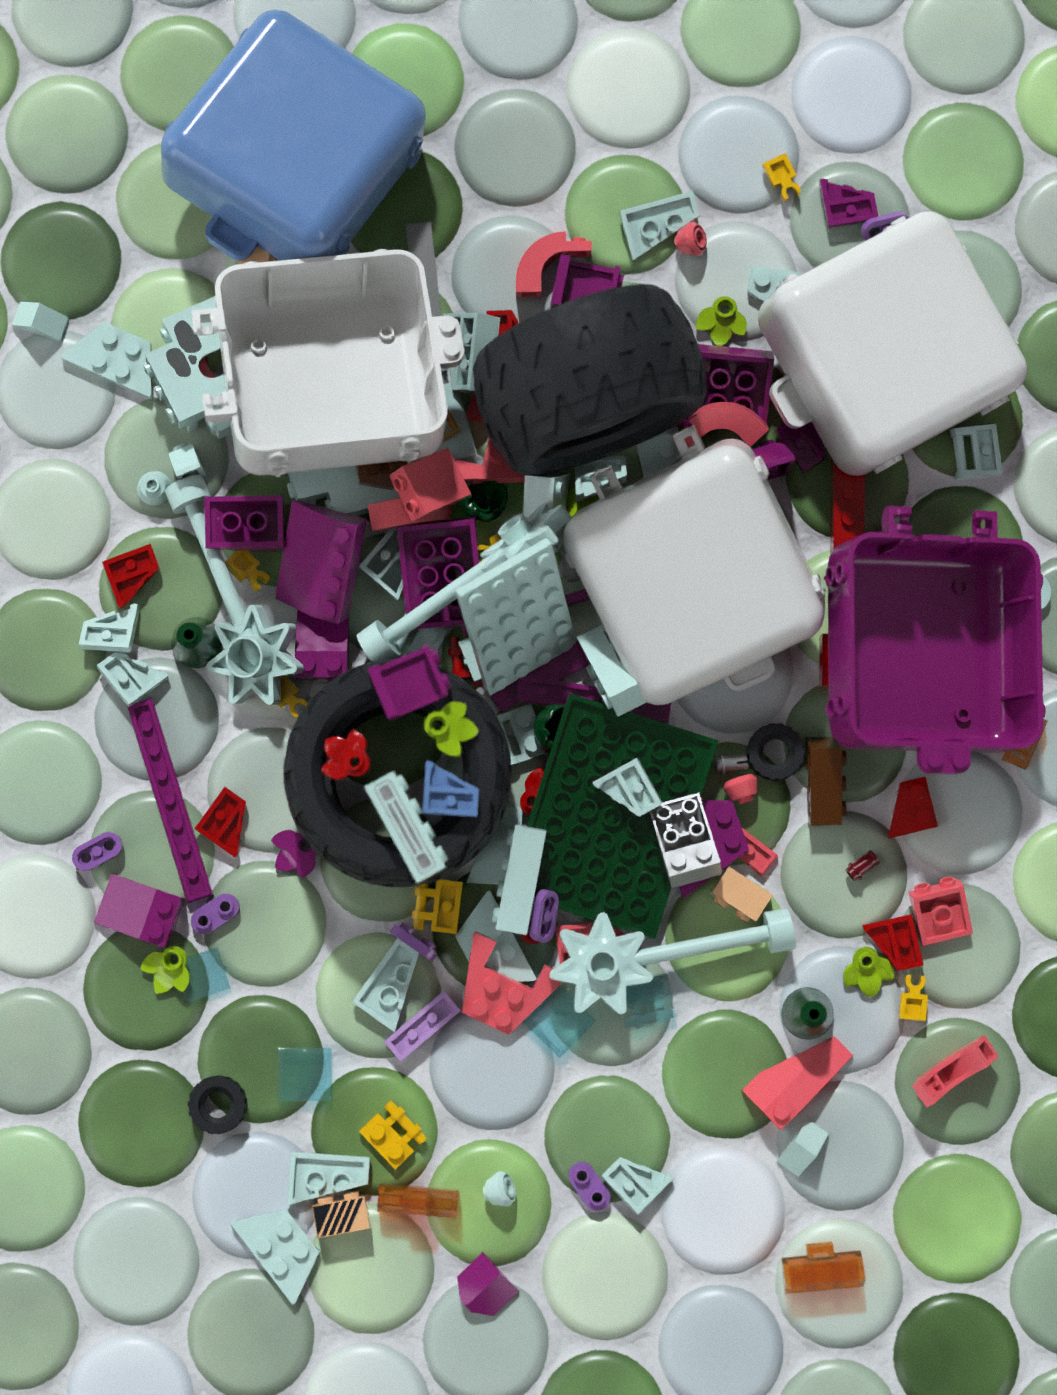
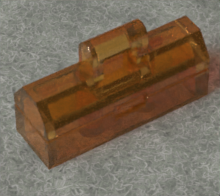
(417, 1200)
(822, 1273)

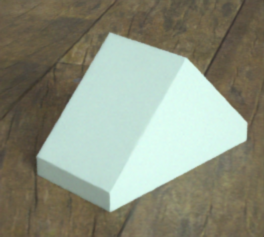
(40, 320)
(803, 1147)

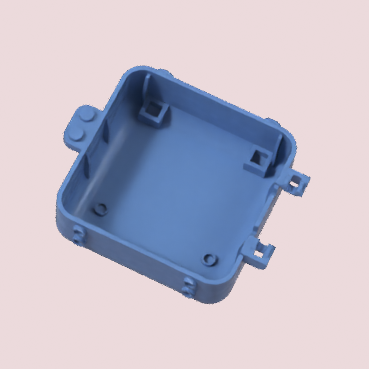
(291, 143)

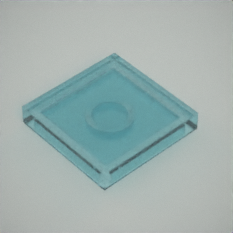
(557, 1021)
(304, 1074)

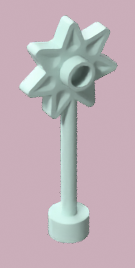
(516, 535)
(252, 649)
(606, 964)

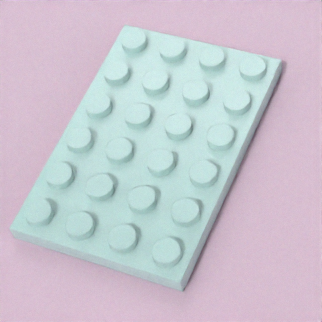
(516, 616)

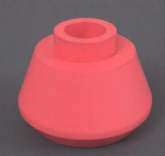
(691, 239)
(741, 788)

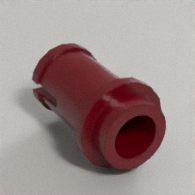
(862, 866)

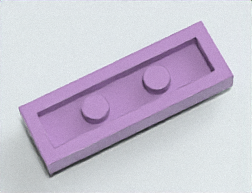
(422, 1026)

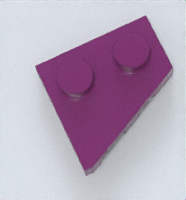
(846, 205)
(803, 443)

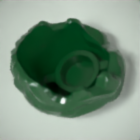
(486, 501)
(546, 725)

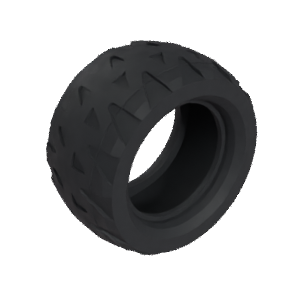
(589, 379)
(313, 796)

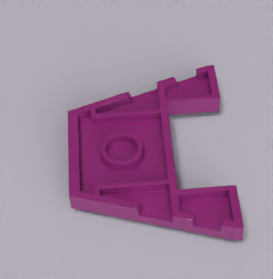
(726, 835)

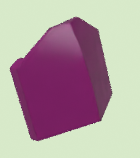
(484, 1287)

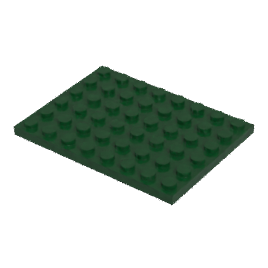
(594, 847)

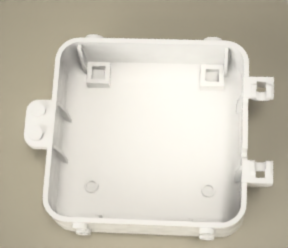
(889, 344)
(330, 361)
(695, 571)

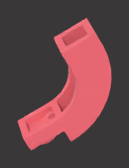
(543, 253)
(728, 416)
(392, 514)
(954, 1069)

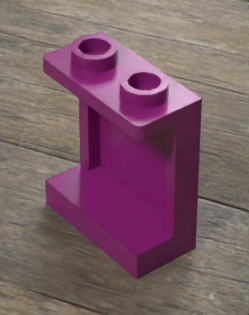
(581, 279)
(410, 682)

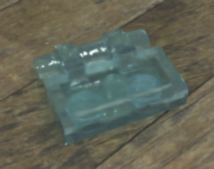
(645, 994)

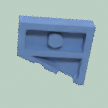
(448, 794)

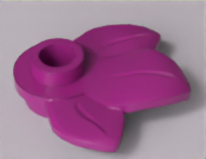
(293, 854)

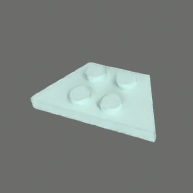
(113, 356)
(507, 954)
(280, 1248)

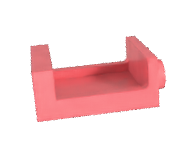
(429, 484)

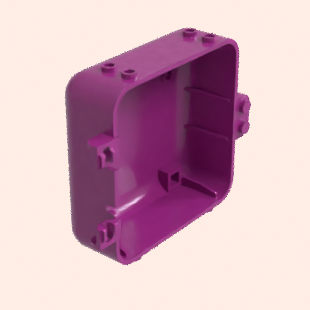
(935, 643)

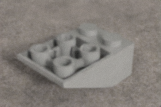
(685, 840)

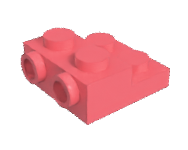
(940, 911)

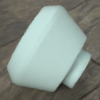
(152, 488)
(500, 1189)

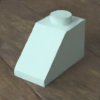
(186, 461)

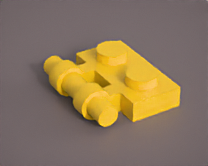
(445, 909)
(387, 1140)

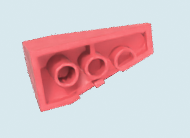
(793, 1083)

